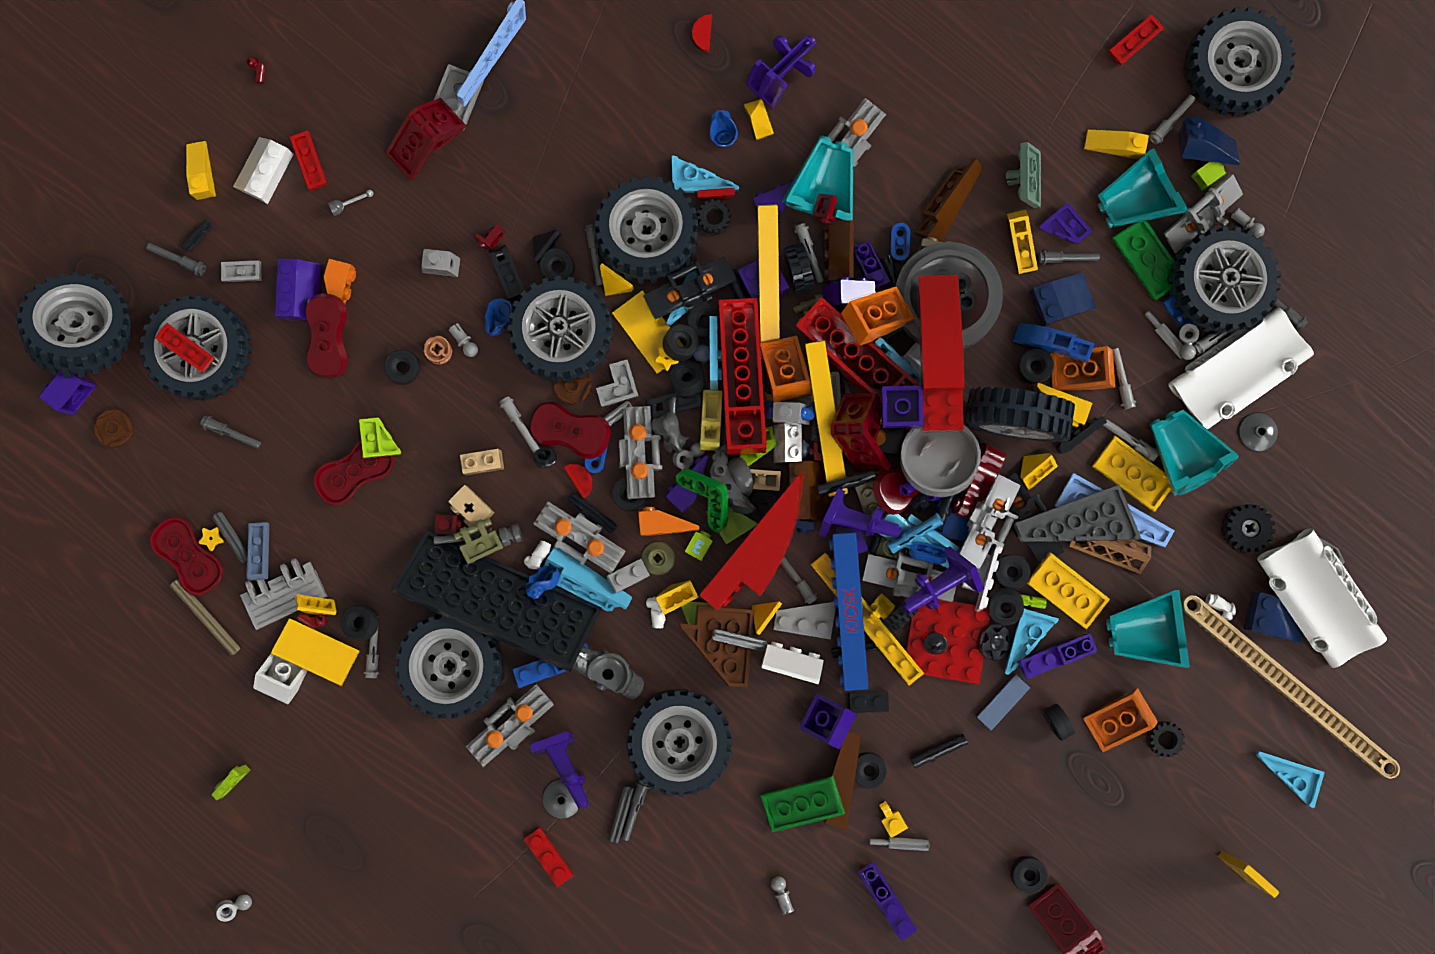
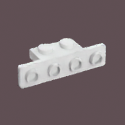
(985, 572)

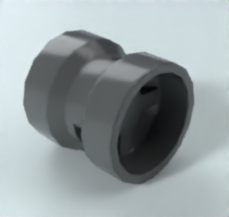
(509, 535)

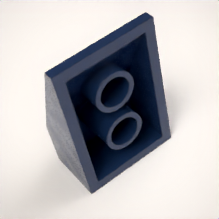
(1206, 142)
(1062, 299)
(1271, 618)

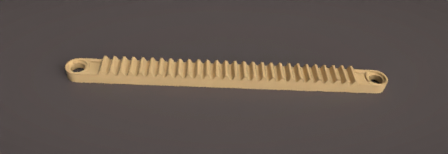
(1290, 687)

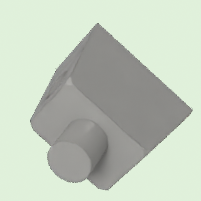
(438, 263)

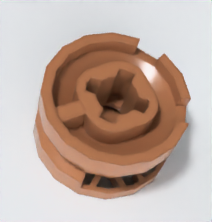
(438, 350)

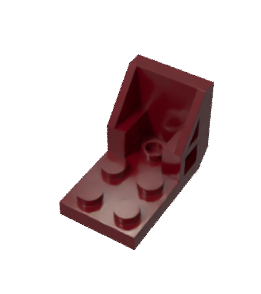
(421, 133)
(856, 429)
(1066, 923)

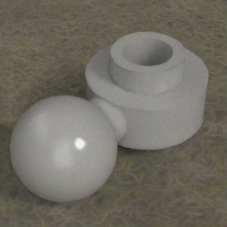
(1188, 351)
(687, 456)
(243, 902)

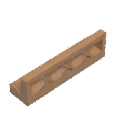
(1129, 548)

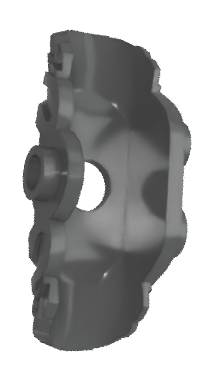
(736, 477)
(624, 681)

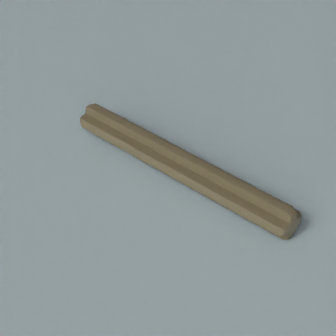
(206, 618)

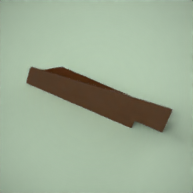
(948, 201)
(844, 776)

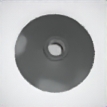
(1249, 432)
(553, 806)

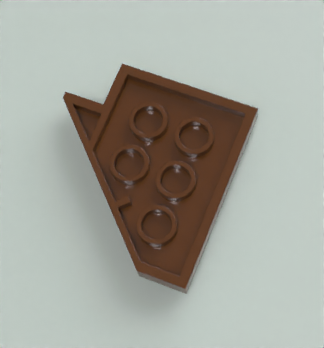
(728, 660)

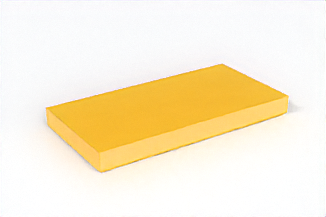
(643, 328)
(1133, 473)
(1067, 590)
(315, 652)
(1248, 874)

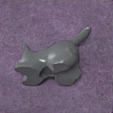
(668, 427)

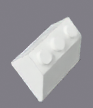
(263, 169)
(792, 662)

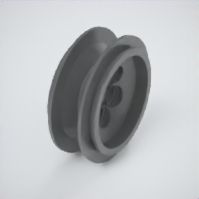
(981, 282)

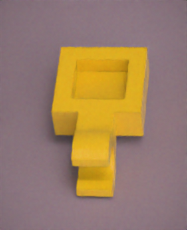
(882, 608)
(892, 821)

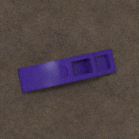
(1057, 655)
(887, 901)

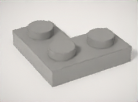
(621, 389)

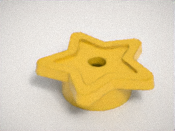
(662, 361)
(214, 533)

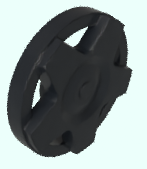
(995, 642)

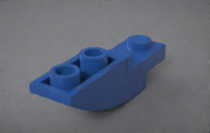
(1054, 340)
(536, 671)

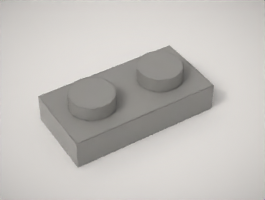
(241, 271)
(628, 576)

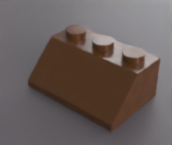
(840, 251)
(812, 505)

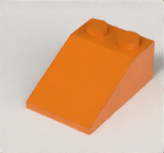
(877, 315)
(785, 369)
(1074, 374)
(658, 523)
(1120, 720)

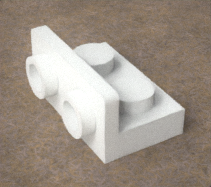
(788, 442)

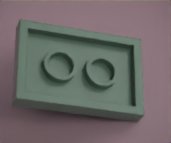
(1027, 175)

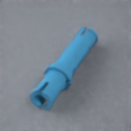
(910, 536)

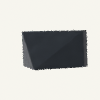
(545, 242)

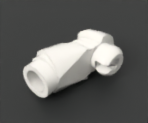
(539, 554)
(1219, 604)
(657, 616)

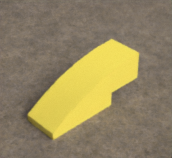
(711, 420)

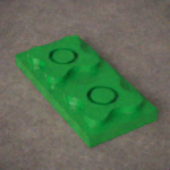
(1146, 257)
(802, 804)

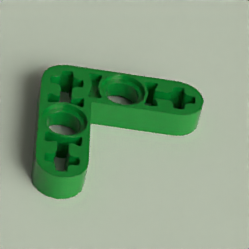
(690, 480)

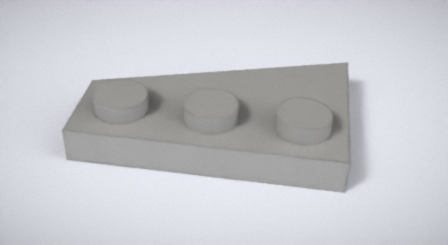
(807, 620)

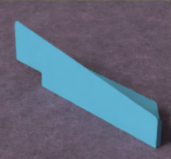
(931, 537)
(585, 582)

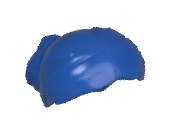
(722, 129)
(497, 316)
(543, 580)

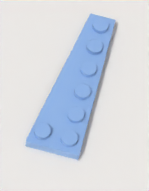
(501, 39)
(1148, 527)

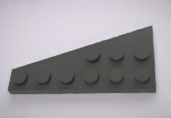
(1092, 518)

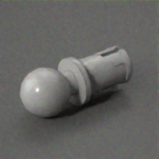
(1247, 222)
(470, 349)
(779, 884)

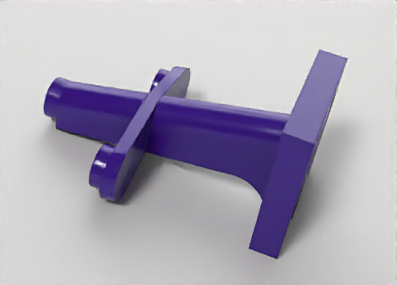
(768, 82)
(843, 516)
(959, 571)
(557, 752)

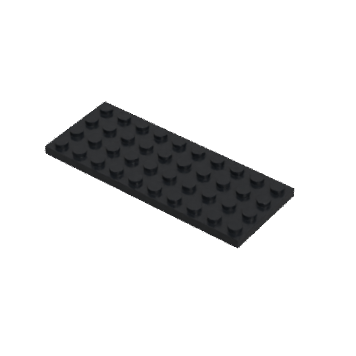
(495, 602)

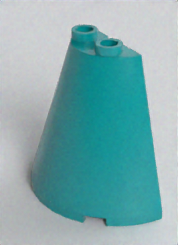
(824, 172)
(1141, 194)
(1189, 452)
(1151, 631)

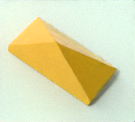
(758, 119)
(614, 283)
(1036, 468)
(676, 596)
(315, 605)
(763, 614)

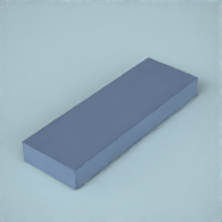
(258, 551)
(1003, 702)

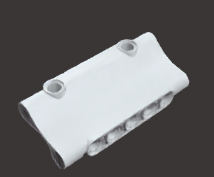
(1241, 368)
(1322, 598)

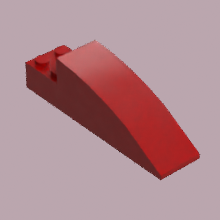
(941, 353)
(862, 365)
(742, 376)
(760, 552)

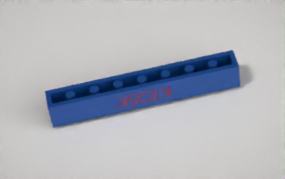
(850, 611)

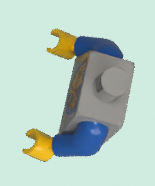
(788, 412)

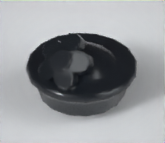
(545, 457)
(935, 643)

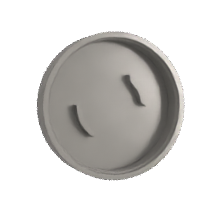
(940, 461)

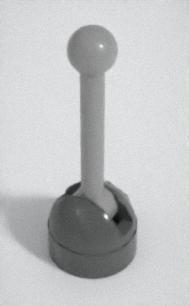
(337, 206)

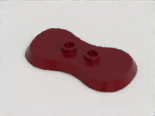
(326, 351)
(583, 434)
(341, 478)
(888, 494)
(196, 568)

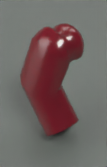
(258, 67)
(312, 622)

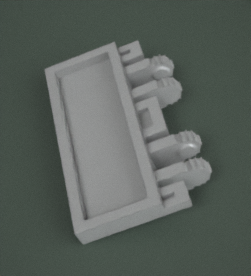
(280, 600)

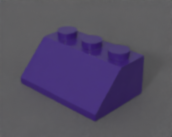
(295, 286)

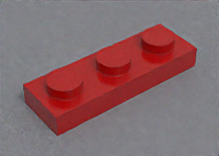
(1135, 40)
(308, 160)
(185, 348)
(548, 856)

